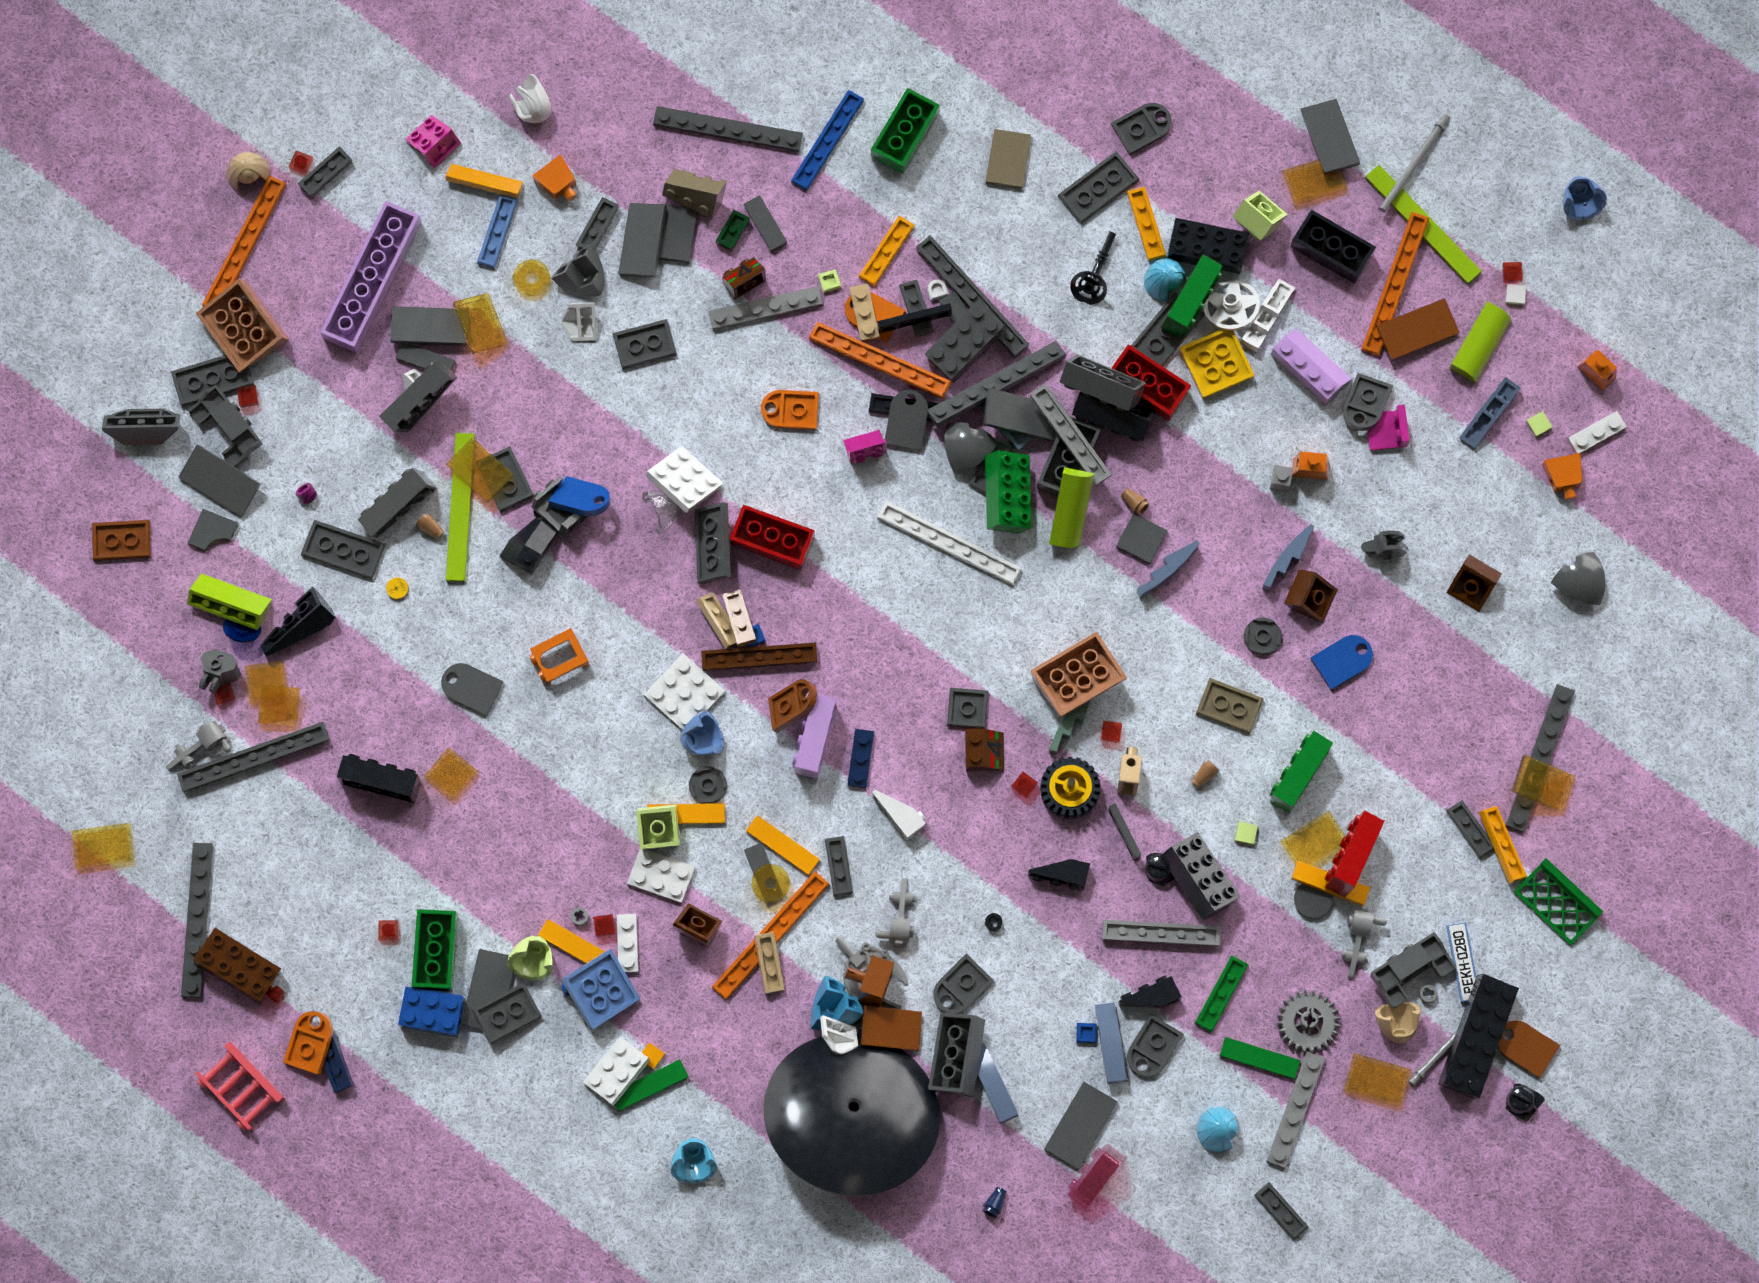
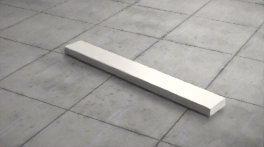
(949, 543)

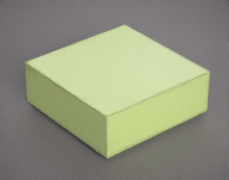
(829, 281)
(1539, 424)
(1246, 833)

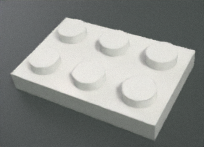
(661, 875)
(616, 1071)

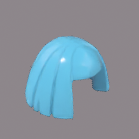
(1162, 277)
(1217, 1129)
(693, 1162)

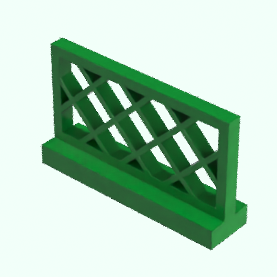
(1570, 889)

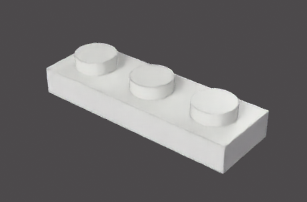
(1597, 432)
(627, 942)

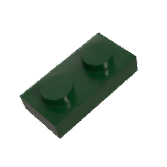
(732, 230)

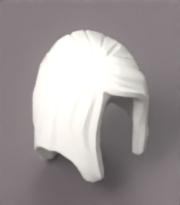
(535, 103)

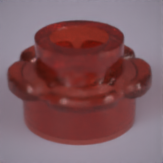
(275, 994)

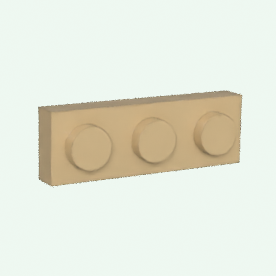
(864, 312)
(718, 619)
(769, 962)

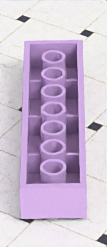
(371, 277)

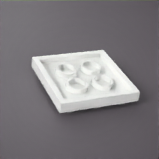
(684, 479)
(684, 691)

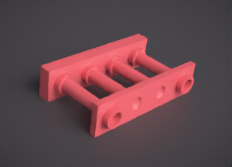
(258, 1082)

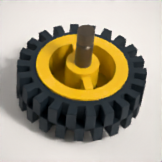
(1070, 787)

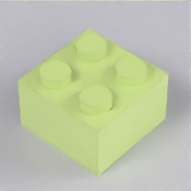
(1259, 215)
(658, 826)

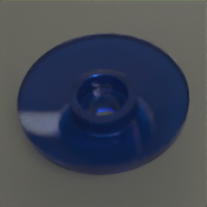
(239, 632)

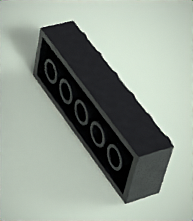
(1478, 1036)

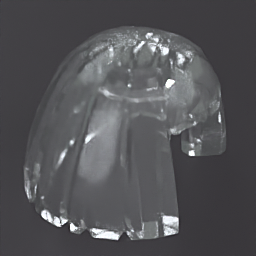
(665, 509)

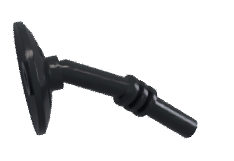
(1091, 282)

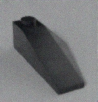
(529, 545)
(309, 618)

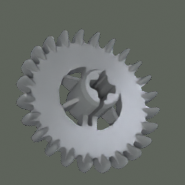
(1310, 1002)

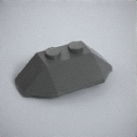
(141, 426)

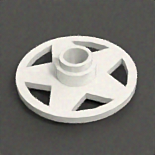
(1232, 305)

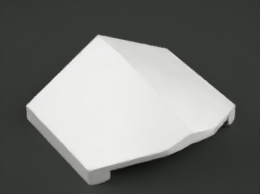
(580, 321)
(838, 1035)

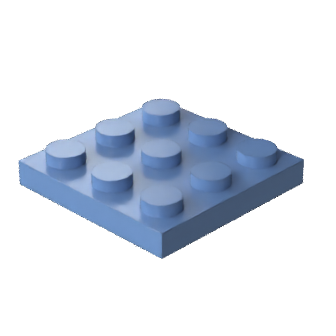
(600, 989)

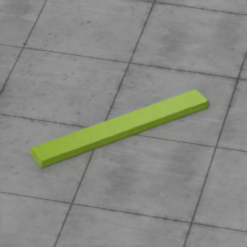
(1433, 233)
(458, 521)

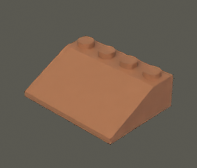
(242, 325)
(1078, 674)

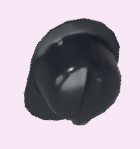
(1156, 870)
(1523, 1101)

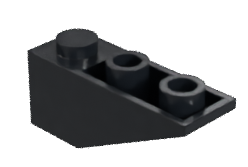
(1065, 872)
(1157, 995)

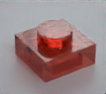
(301, 162)
(1512, 272)
(247, 396)
(224, 694)
(1111, 731)
(1024, 784)
(604, 925)
(388, 930)

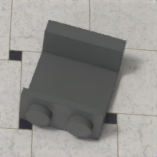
(559, 519)

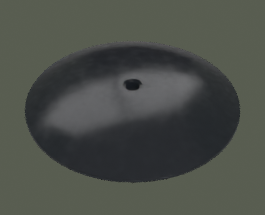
(845, 1149)

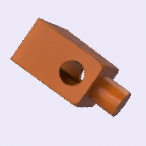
(556, 179)
(1598, 369)
(1311, 465)
(1564, 474)

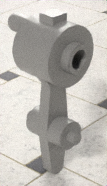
(209, 737)
(1360, 925)
(899, 928)

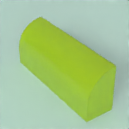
(1481, 342)
(1071, 508)
(229, 601)

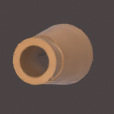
(1135, 501)
(429, 526)
(1205, 774)

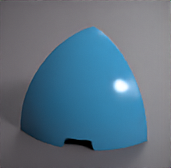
(834, 1003)

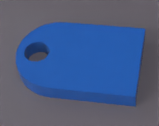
(580, 497)
(1341, 660)

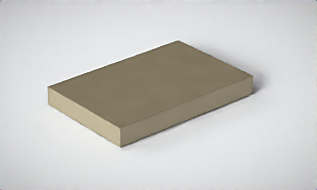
(1008, 158)
(1229, 705)

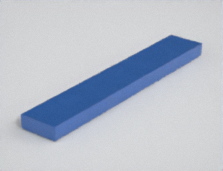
(827, 140)

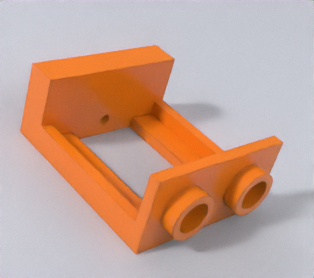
(551, 674)

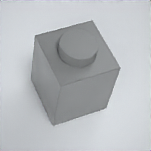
(1281, 478)

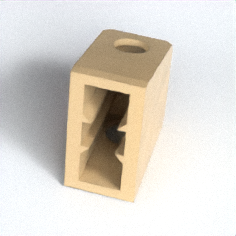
(1129, 772)

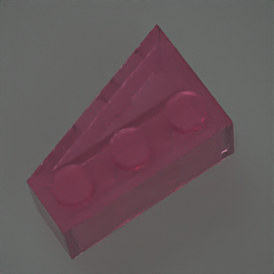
(1095, 1175)

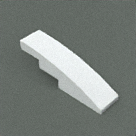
(1267, 315)

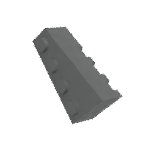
(418, 397)
(396, 501)

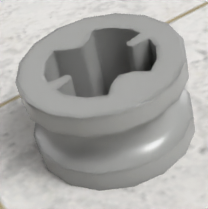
(585, 915)
(1431, 989)

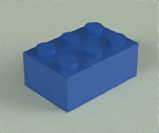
(431, 1011)

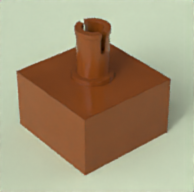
(873, 981)

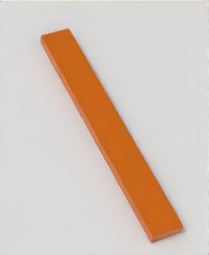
(247, 237)
(1396, 280)
(880, 360)
(779, 925)

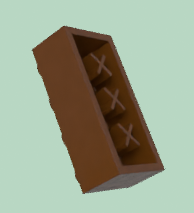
(237, 965)

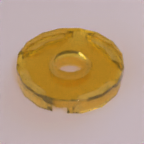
(531, 288)
(766, 894)

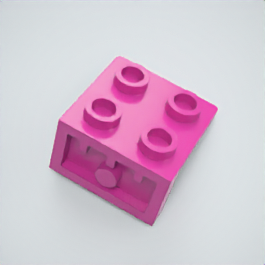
(434, 140)
(1390, 431)
(865, 446)

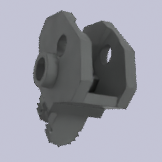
(1385, 545)
(218, 670)

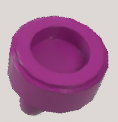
(306, 493)

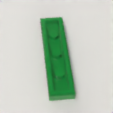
(1221, 993)
(1259, 1058)
(652, 1084)

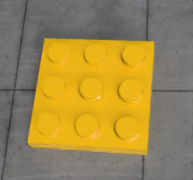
(1216, 362)

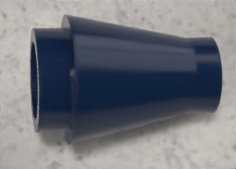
(994, 1203)

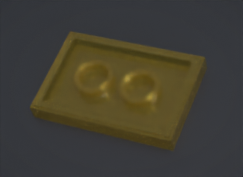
(1309, 182)
(480, 323)
(479, 469)
(1543, 783)
(1314, 840)
(102, 846)
(1377, 1080)

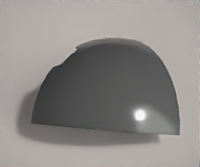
(582, 274)
(967, 446)
(1582, 579)

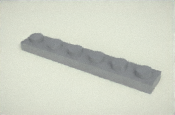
(765, 308)
(1070, 434)
(1161, 933)
(1295, 1109)

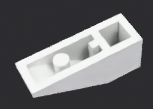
(903, 816)

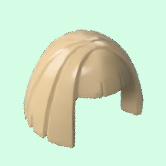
(246, 168)
(1400, 1023)

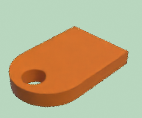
(883, 310)
(792, 410)
(309, 1043)

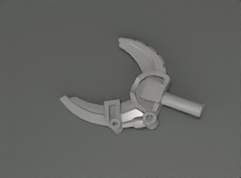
(860, 961)

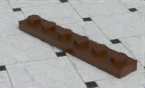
(759, 656)

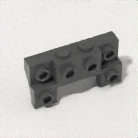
(225, 414)
(1408, 965)

